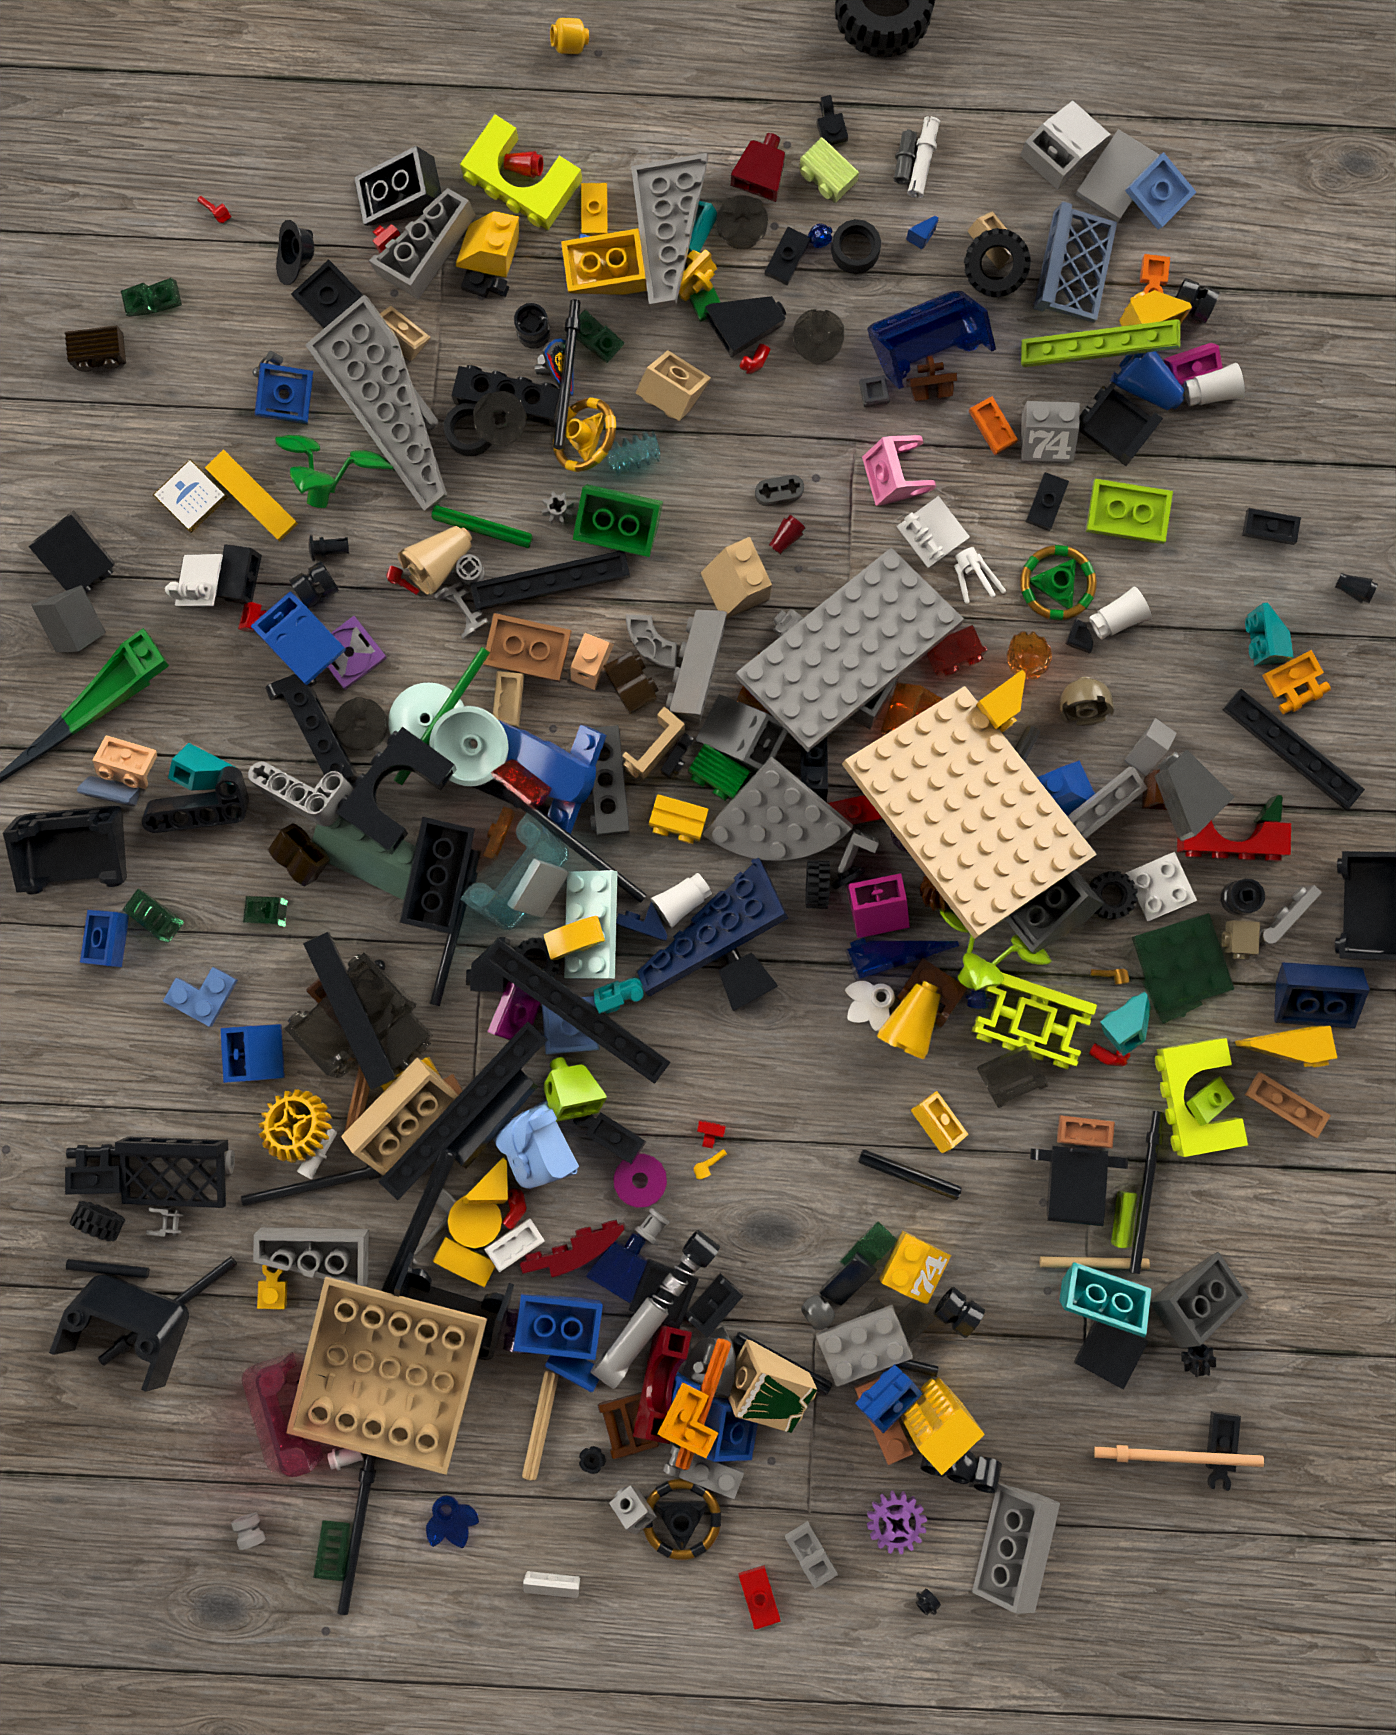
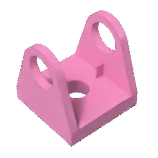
(886, 473)

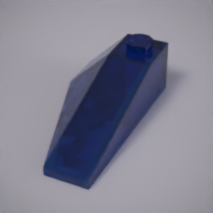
(883, 955)

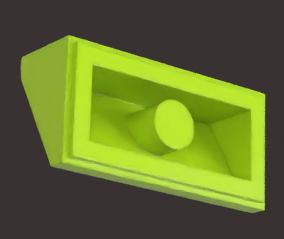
(1124, 1219)

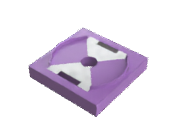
(364, 657)

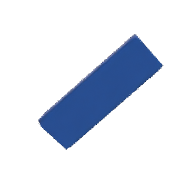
(574, 1369)

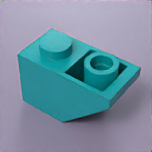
(196, 768)
(1129, 1024)

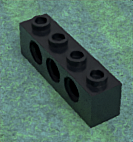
(542, 412)
(319, 731)

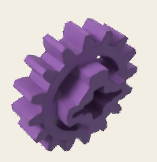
(901, 1512)

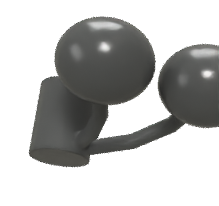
(271, 357)

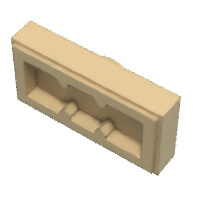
(508, 697)

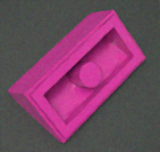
(1195, 362)

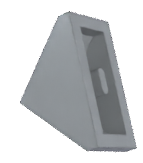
(1151, 747)

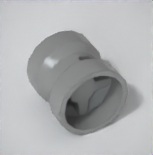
(470, 574)
(248, 1531)

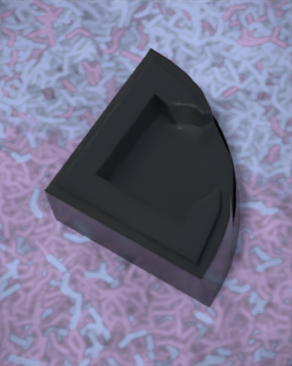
(1080, 637)

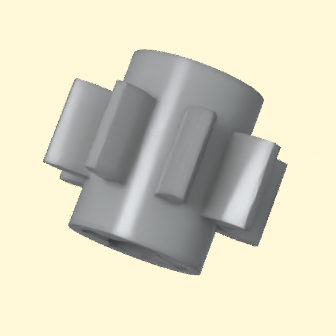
(550, 510)
(785, 621)

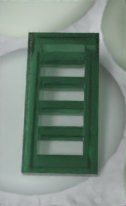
(167, 924)
(319, 1571)

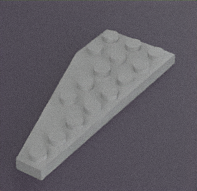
(372, 377)

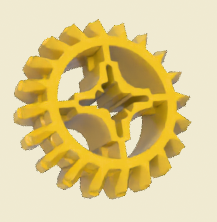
(283, 1120)

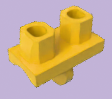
(697, 274)

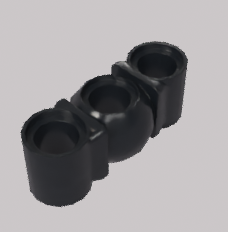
(979, 1472)

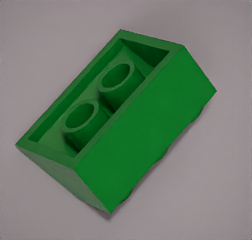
(617, 520)

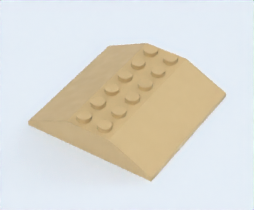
(391, 1373)

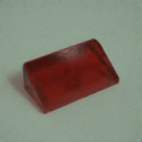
(522, 782)

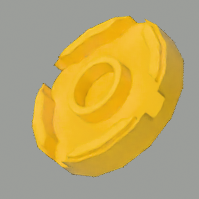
(474, 1223)

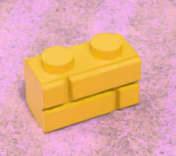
(678, 818)

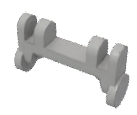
(454, 596)

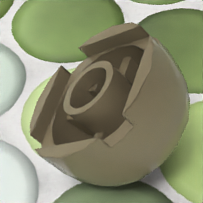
(1086, 701)

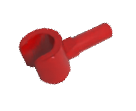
(220, 213)
(394, 576)

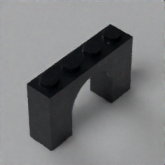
(402, 753)

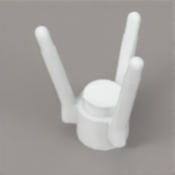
(971, 562)

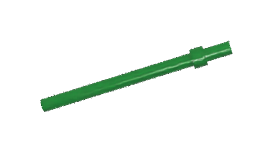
(451, 701)

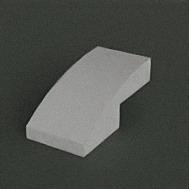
(811, 1555)

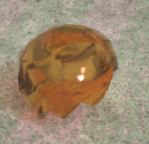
(1029, 654)

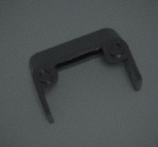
(494, 1306)
(153, 1316)

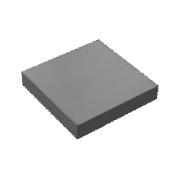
(538, 888)

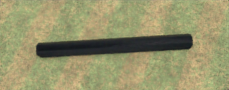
(420, 1217)

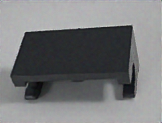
(238, 574)
(714, 1305)

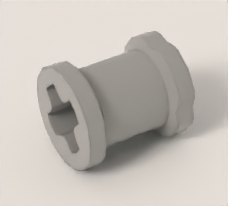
(210, 1165)
(652, 1225)

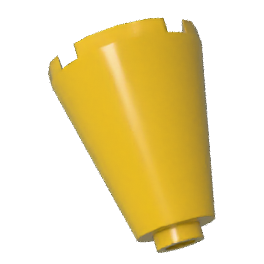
(913, 1021)

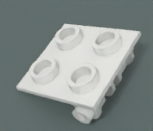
(933, 531)
(197, 581)
(1161, 886)

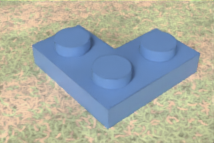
(202, 1003)

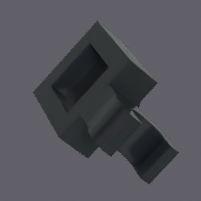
(831, 125)
(481, 283)

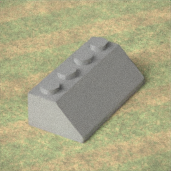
(698, 664)
(1016, 1549)

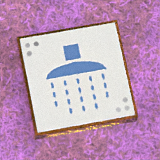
(190, 495)

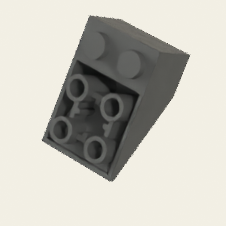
(742, 733)

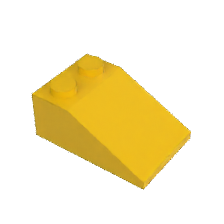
(605, 264)
(1305, 1045)

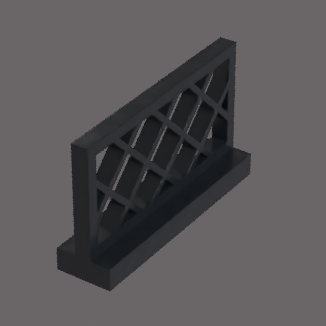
(166, 1149)

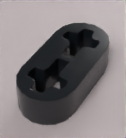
(276, 689)

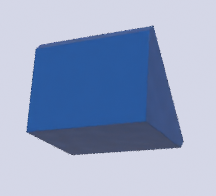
(104, 938)

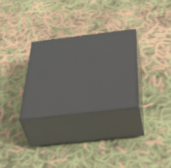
(874, 391)

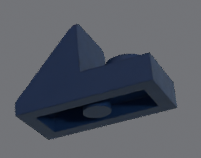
(651, 926)

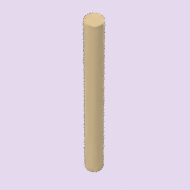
(1092, 1262)

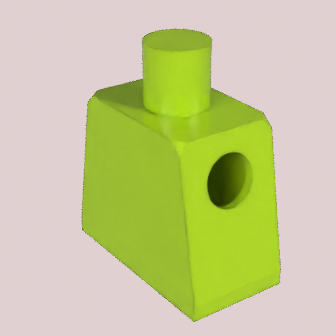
(572, 1091)

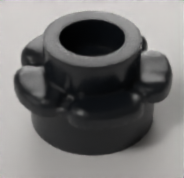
(592, 1467)
(927, 1602)

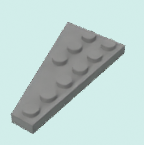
(666, 212)

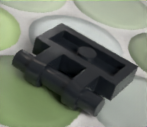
(92, 1179)

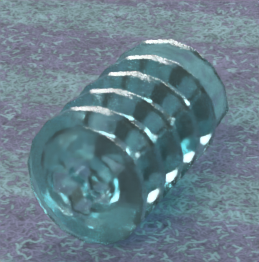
(633, 453)

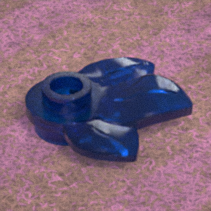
(450, 1525)

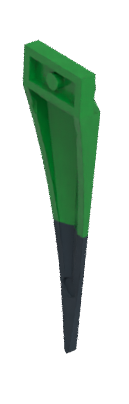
(120, 679)

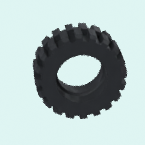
(882, 33)

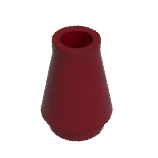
(787, 533)

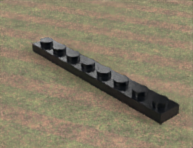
(575, 1010)
(463, 1110)

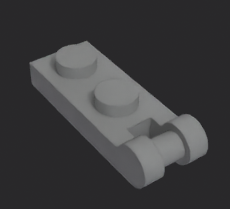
(1287, 916)
(706, 1473)

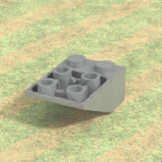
(1063, 144)

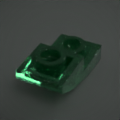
(151, 299)
(598, 338)

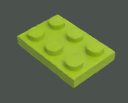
(1129, 511)

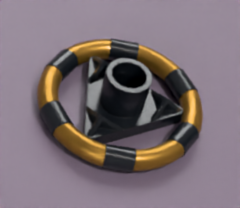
(682, 1519)

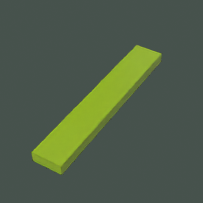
(1101, 343)

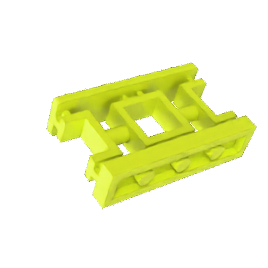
(1039, 999)

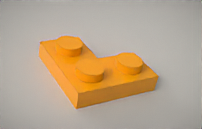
(681, 1422)

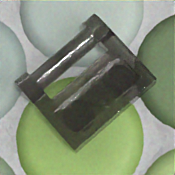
(1009, 1069)

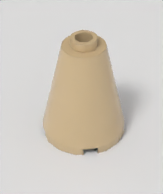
(435, 557)

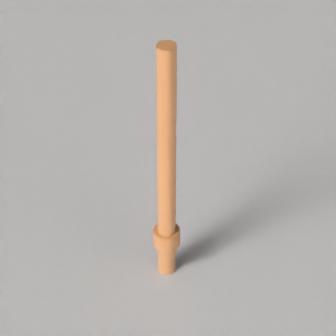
(1123, 1454)

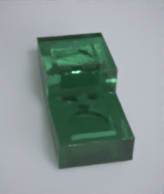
(872, 1244)

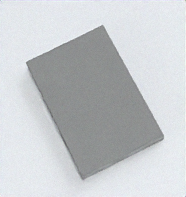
(1113, 172)

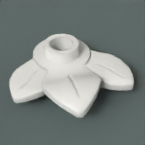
(865, 1004)

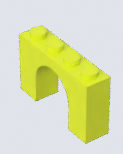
(538, 202)
(1177, 1067)

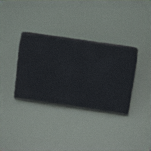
(848, 1279)

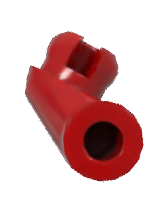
(758, 360)
(1108, 1057)
(517, 1208)

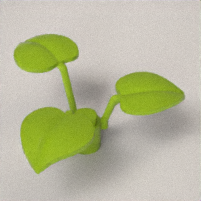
(981, 974)

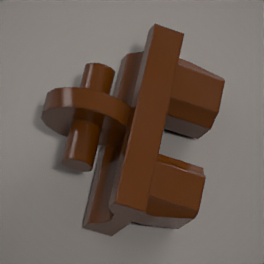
(944, 382)

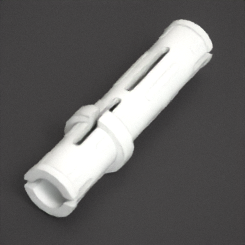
(926, 146)

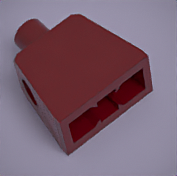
(760, 168)

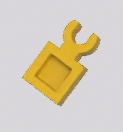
(272, 1291)

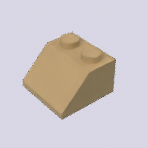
(672, 385)

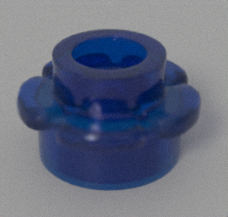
(820, 235)
(978, 999)

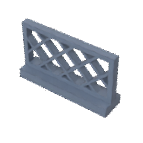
(1057, 252)

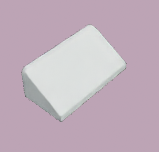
(551, 1584)

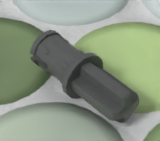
(905, 157)

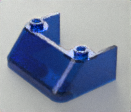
(928, 329)

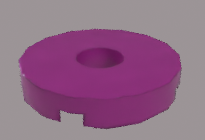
(643, 1196)

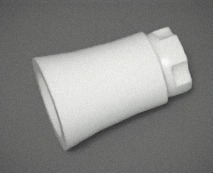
(1215, 386)
(1121, 614)
(681, 899)

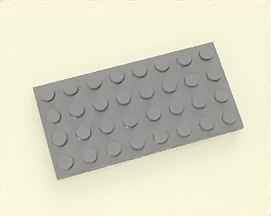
(849, 649)

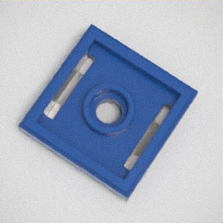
(268, 393)

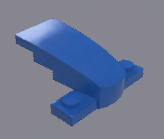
(566, 773)

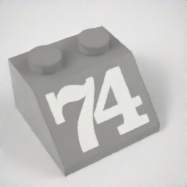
(1049, 431)

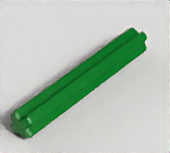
(482, 526)

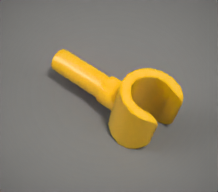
(701, 1169)

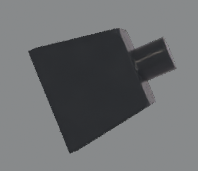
(744, 979)

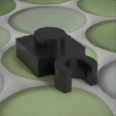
(674, 762)

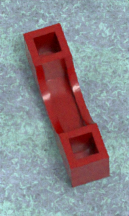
(1268, 840)

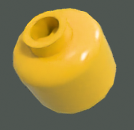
(569, 35)

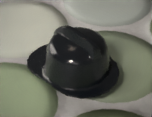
(294, 251)

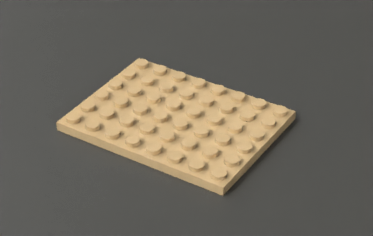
(969, 811)

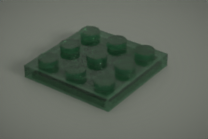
(1182, 963)

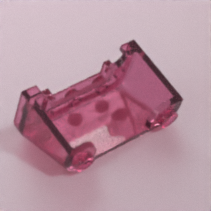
(280, 1453)

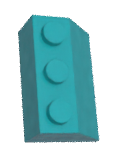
(1106, 1299)

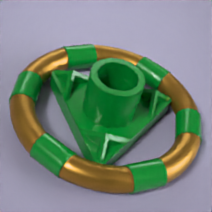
(1058, 582)

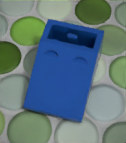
(298, 638)

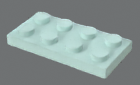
(588, 896)

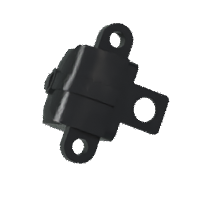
(1077, 1183)

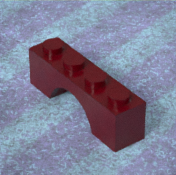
(666, 1355)

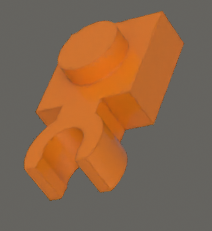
(1154, 272)

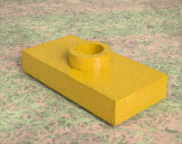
(594, 209)

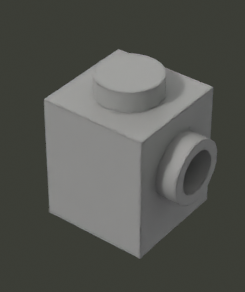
(632, 1509)

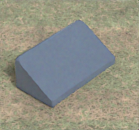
(109, 790)

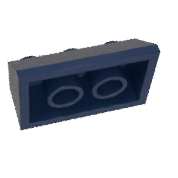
(1320, 995)

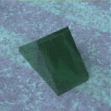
(265, 910)

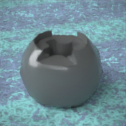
(818, 1312)

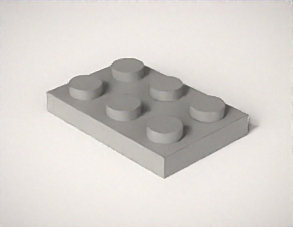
(864, 1345)

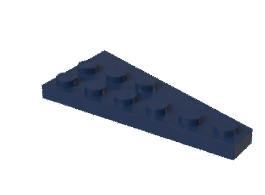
(722, 925)

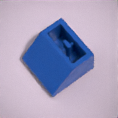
(252, 1053)

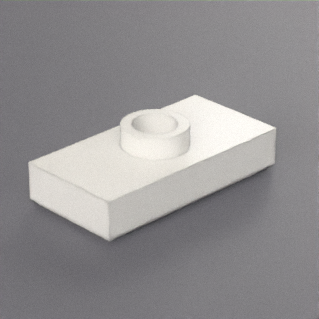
(514, 1245)

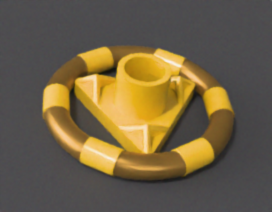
(586, 434)

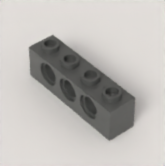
(618, 821)

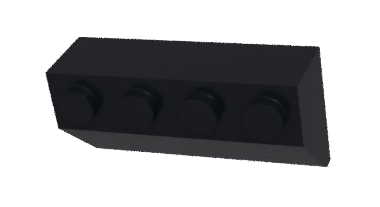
(437, 875)

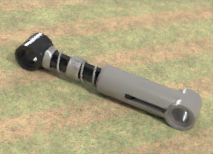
(615, 1361)

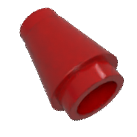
(524, 163)

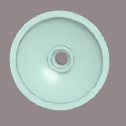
(416, 702)
(453, 737)

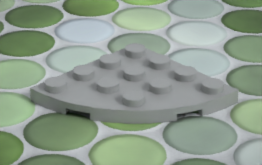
(776, 818)

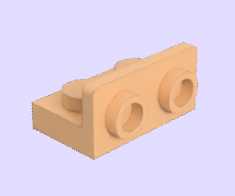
(124, 762)

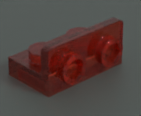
(957, 650)

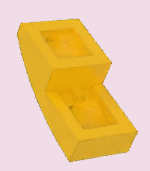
(574, 937)
(464, 1262)

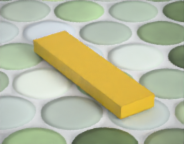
(251, 495)

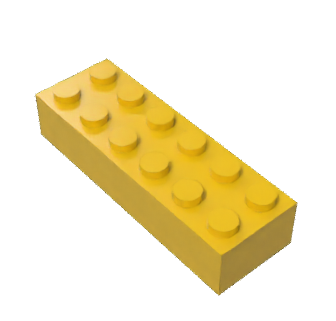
(941, 1425)

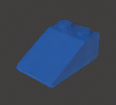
(558, 1326)

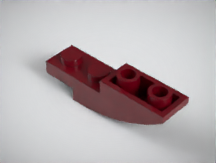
(585, 1247)

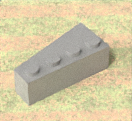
(425, 244)
(315, 1252)

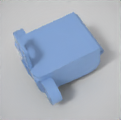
(536, 1147)

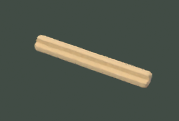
(540, 1425)

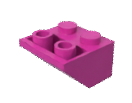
(878, 905)

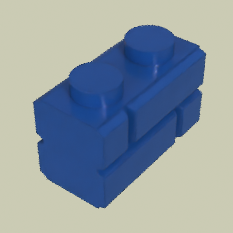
(888, 1398)

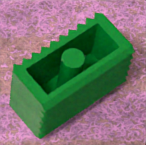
(718, 772)

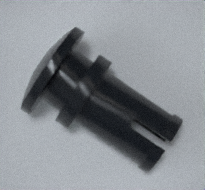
(327, 547)

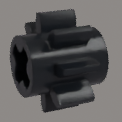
(1198, 1360)

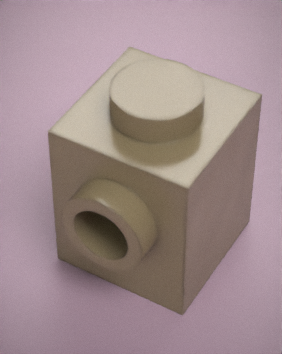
(1241, 939)

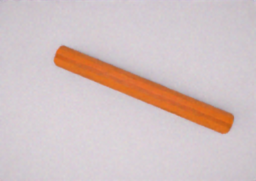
(708, 1387)

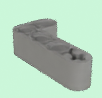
(315, 804)

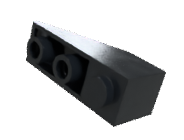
(815, 768)

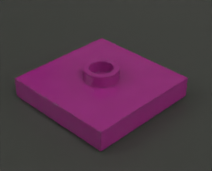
(513, 1012)

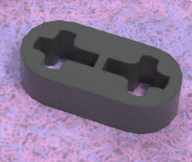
(777, 484)

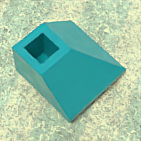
(1268, 636)

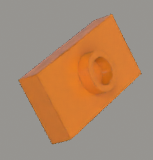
(993, 425)

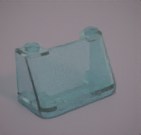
(540, 845)

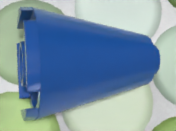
(1149, 379)

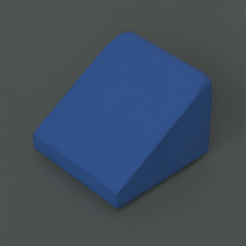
(922, 232)

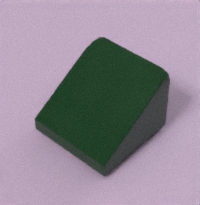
(1271, 811)

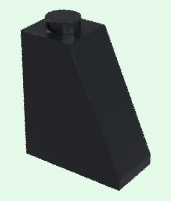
(744, 321)

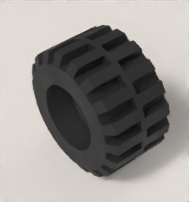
(976, 252)

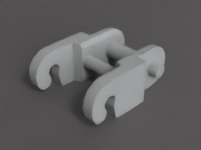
(166, 1212)

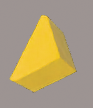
(492, 1188)

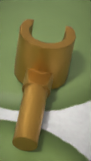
(1120, 975)

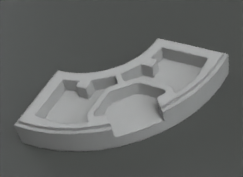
(650, 643)

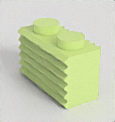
(828, 170)

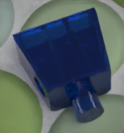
(620, 1267)

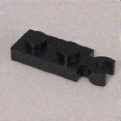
(612, 1136)
(1224, 1439)

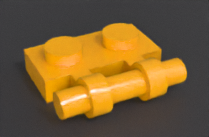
(1293, 674)

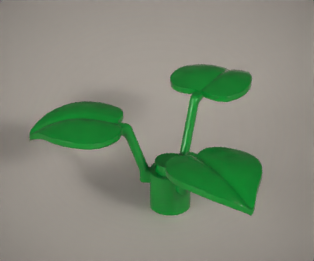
(318, 483)

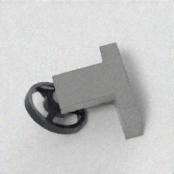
(849, 873)

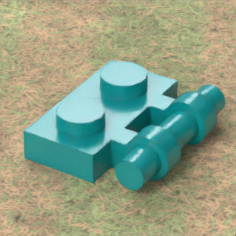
(611, 996)

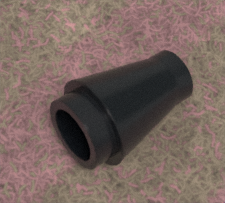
(1357, 587)

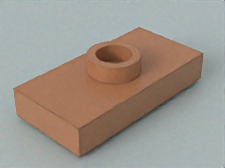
(1085, 1131)

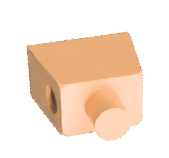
(590, 660)

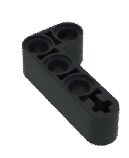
(164, 815)

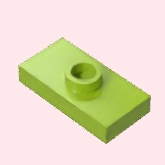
(1210, 1101)

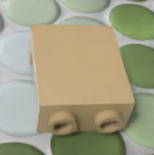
(674, 730)

